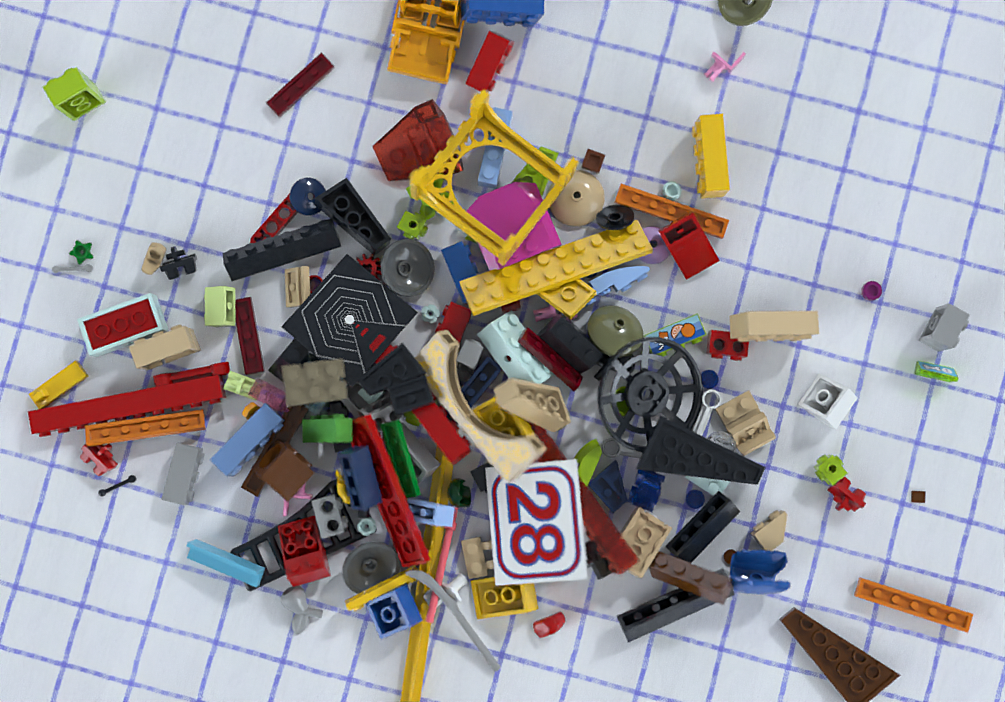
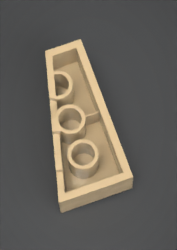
(534, 402)

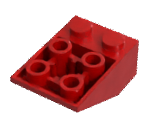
(688, 245)
(303, 551)

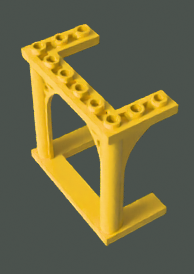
(486, 119)

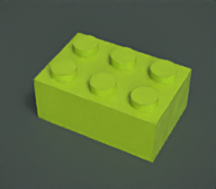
(73, 93)

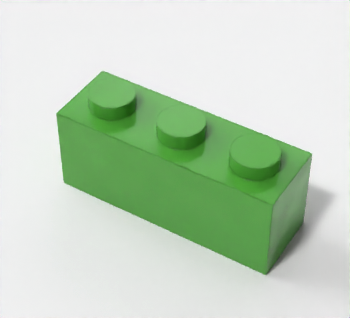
(327, 429)

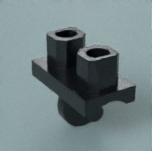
(187, 262)

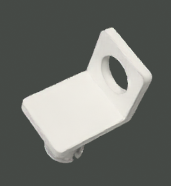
(451, 589)

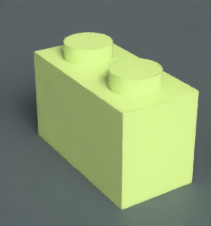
(219, 306)

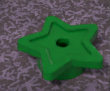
(77, 251)

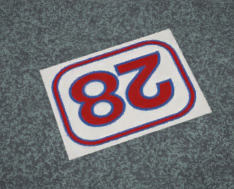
(537, 524)

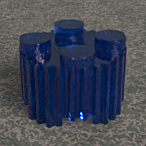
(647, 489)

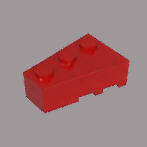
(489, 62)

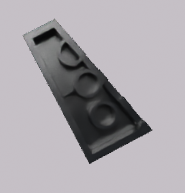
(353, 215)

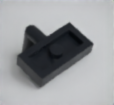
(596, 561)

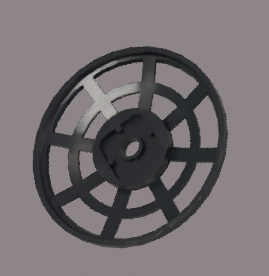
(657, 386)

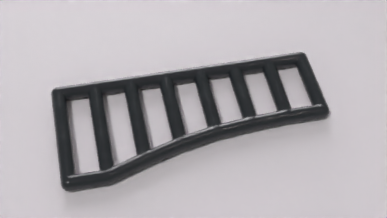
(301, 514)

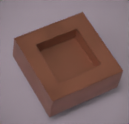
(593, 161)

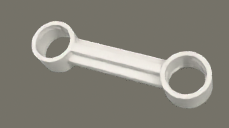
(705, 413)

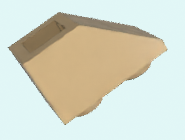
(772, 532)

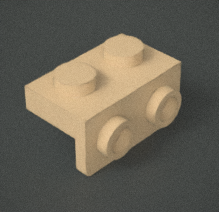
(752, 434)

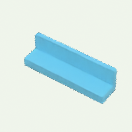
(225, 562)

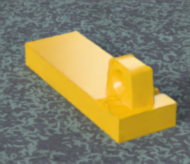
(58, 385)

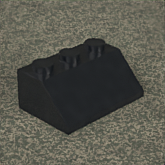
(570, 343)

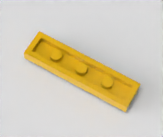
(357, 601)

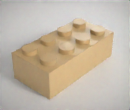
(774, 325)

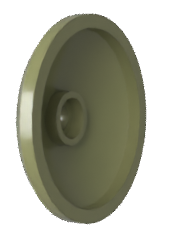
(741, 13)
(610, 336)

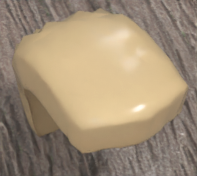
(153, 258)

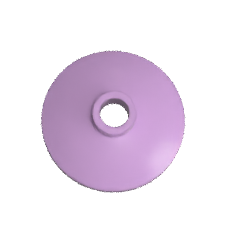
(659, 252)

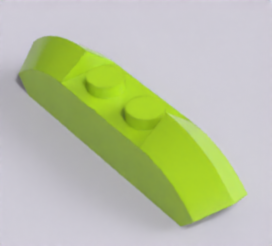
(588, 459)

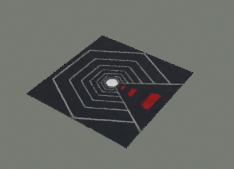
(350, 318)

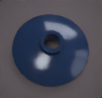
(299, 195)

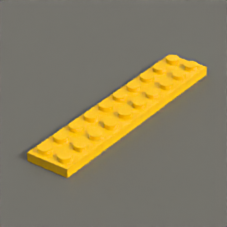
(555, 267)

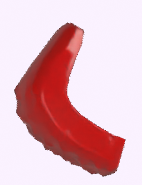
(549, 625)

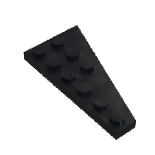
(686, 453)

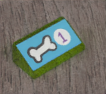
(935, 372)

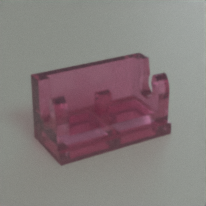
(269, 394)

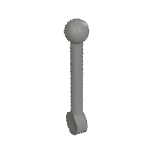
(88, 268)

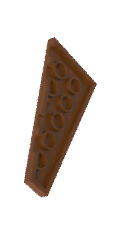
(847, 667)

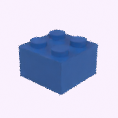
(393, 611)

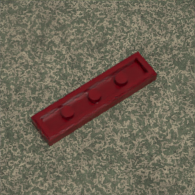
(300, 85)
(248, 336)
(550, 359)

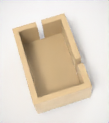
(169, 346)

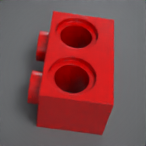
(727, 348)

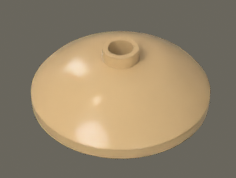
(581, 210)

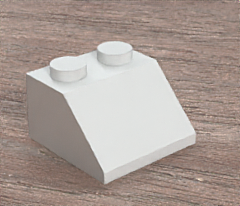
(828, 400)

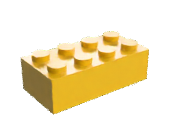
(711, 156)

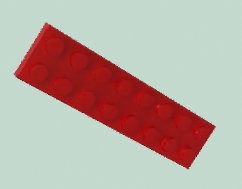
(394, 508)

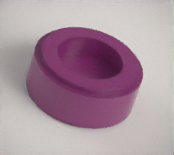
(871, 290)

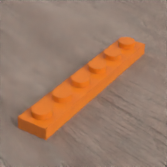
(669, 209)
(145, 427)
(913, 604)

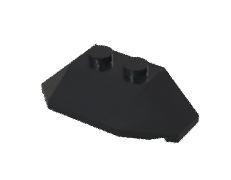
(293, 354)

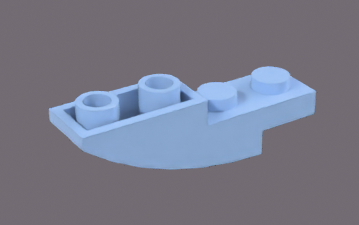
(618, 279)

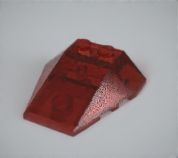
(415, 142)

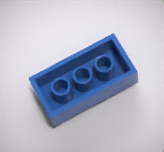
(502, 11)

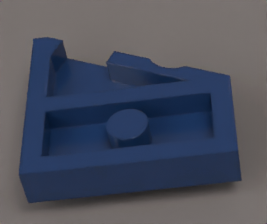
(609, 487)

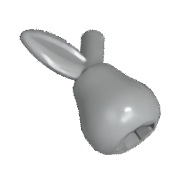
(295, 600)

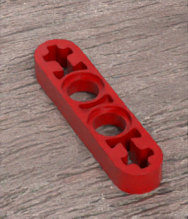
(275, 218)

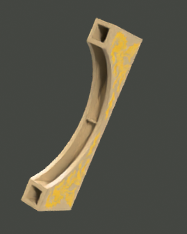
(505, 452)

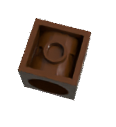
(283, 469)

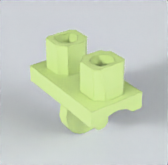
(239, 384)

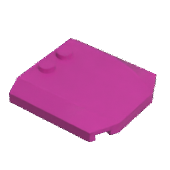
(506, 212)

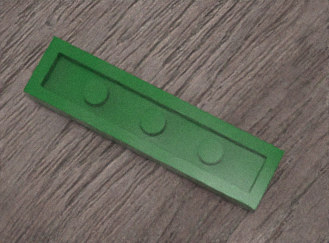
(400, 457)

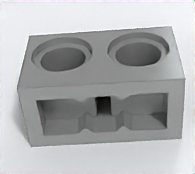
(469, 356)
(381, 412)
(323, 517)

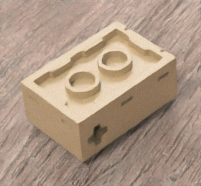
(645, 536)

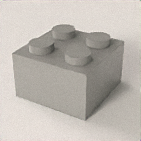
(944, 327)

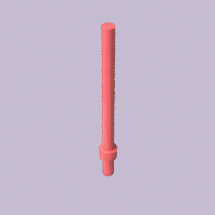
(441, 567)

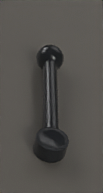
(132, 478)

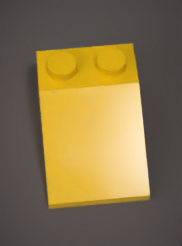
(502, 420)
(502, 600)

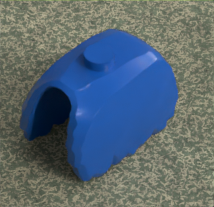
(756, 571)

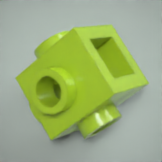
(408, 220)
(836, 470)

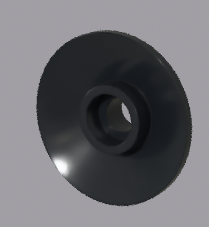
(615, 217)

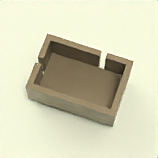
(314, 382)

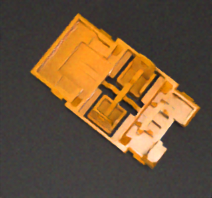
(422, 48)

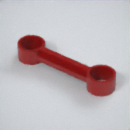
(214, 369)

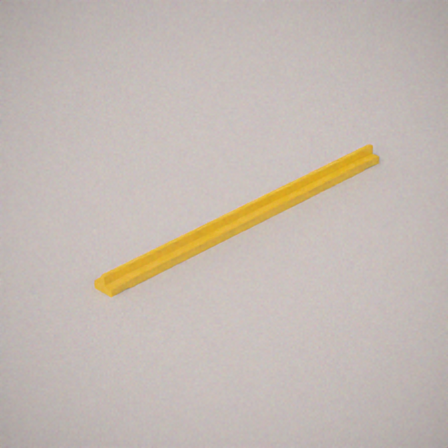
(420, 632)

